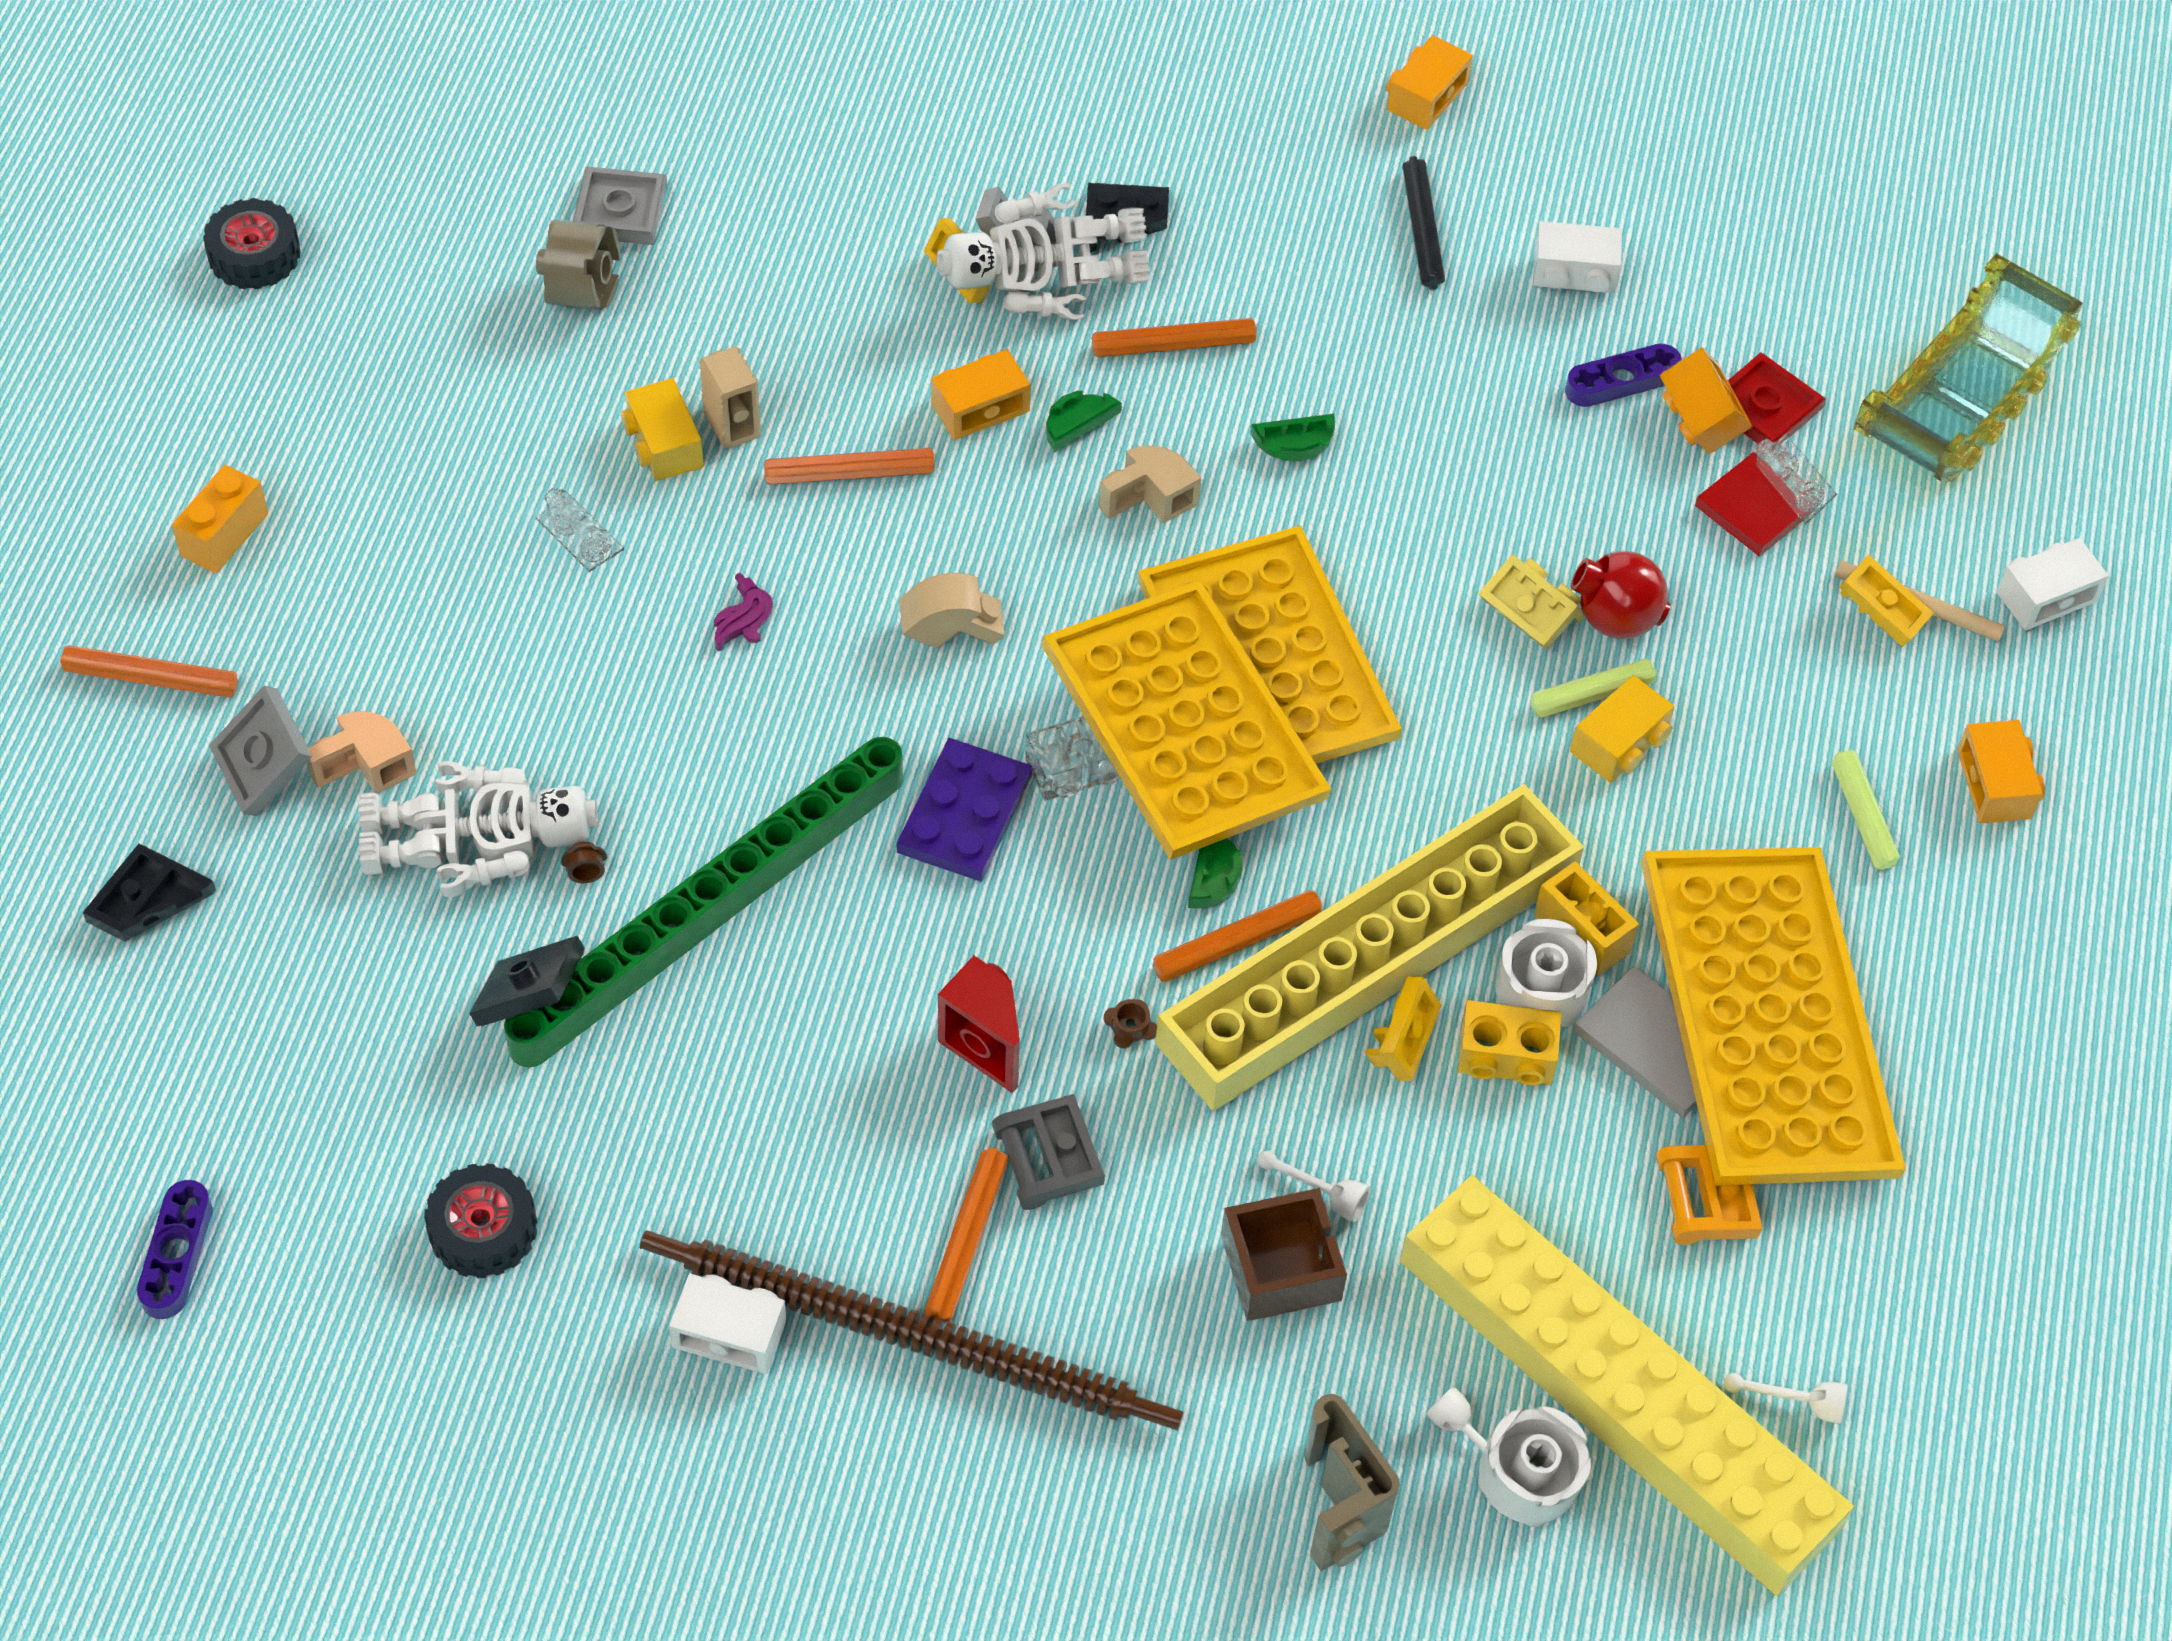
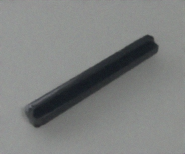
(1423, 222)

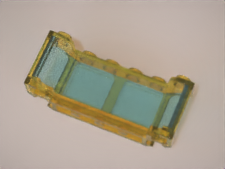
(1974, 372)

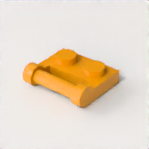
(1728, 1209)

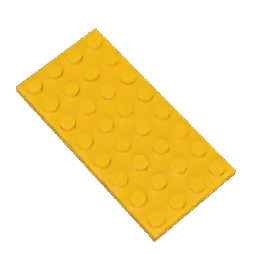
(1771, 1017)

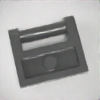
(1063, 1145)

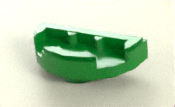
(1077, 415)
(1295, 438)
(1215, 874)

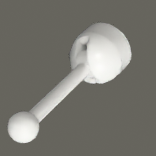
(1346, 1197)
(1825, 1400)
(1453, 1414)

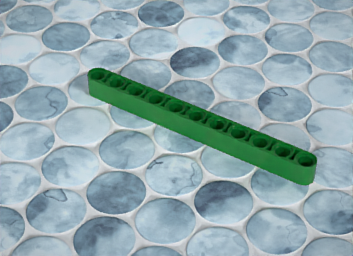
(702, 917)

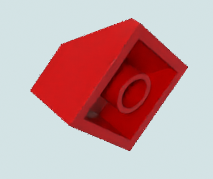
(981, 1021)

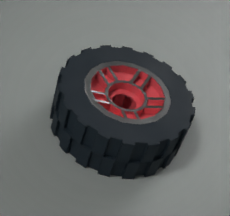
(251, 243)
(467, 1199)

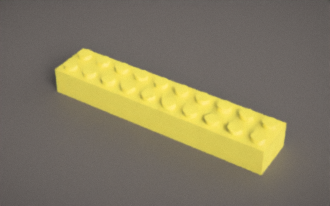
(1365, 947)
(1626, 1385)

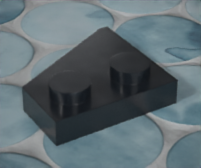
(1111, 198)
(145, 893)

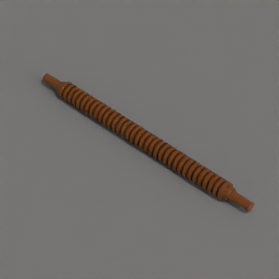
(848, 1308)

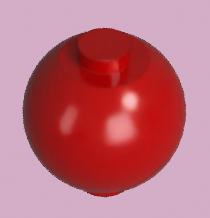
(1622, 594)

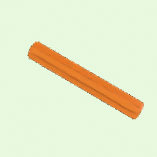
(1173, 337)
(849, 466)
(149, 671)
(1237, 935)
(966, 1235)

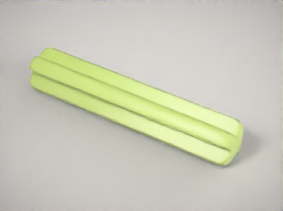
(1589, 688)
(1865, 810)

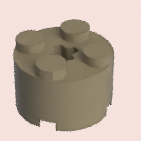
(579, 264)

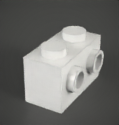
(1577, 257)
(2052, 583)
(728, 1322)

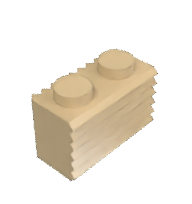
(730, 397)

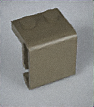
(1354, 1479)

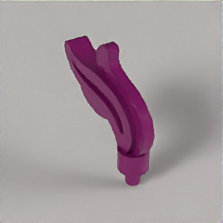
(745, 617)

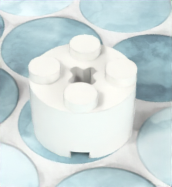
(1547, 969)
(1517, 1486)

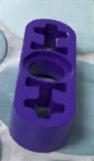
(1610, 387)
(180, 1269)

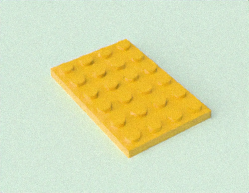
(1293, 635)
(1185, 719)

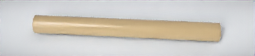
(1945, 610)

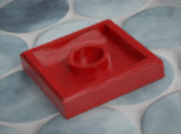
(1773, 399)
(1748, 507)

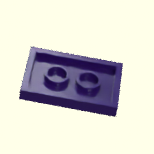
(964, 809)

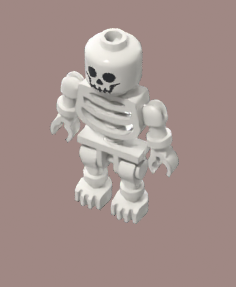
(977, 259)
(557, 816)

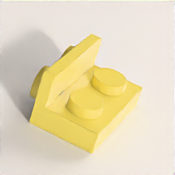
(1530, 601)

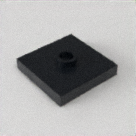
(527, 981)

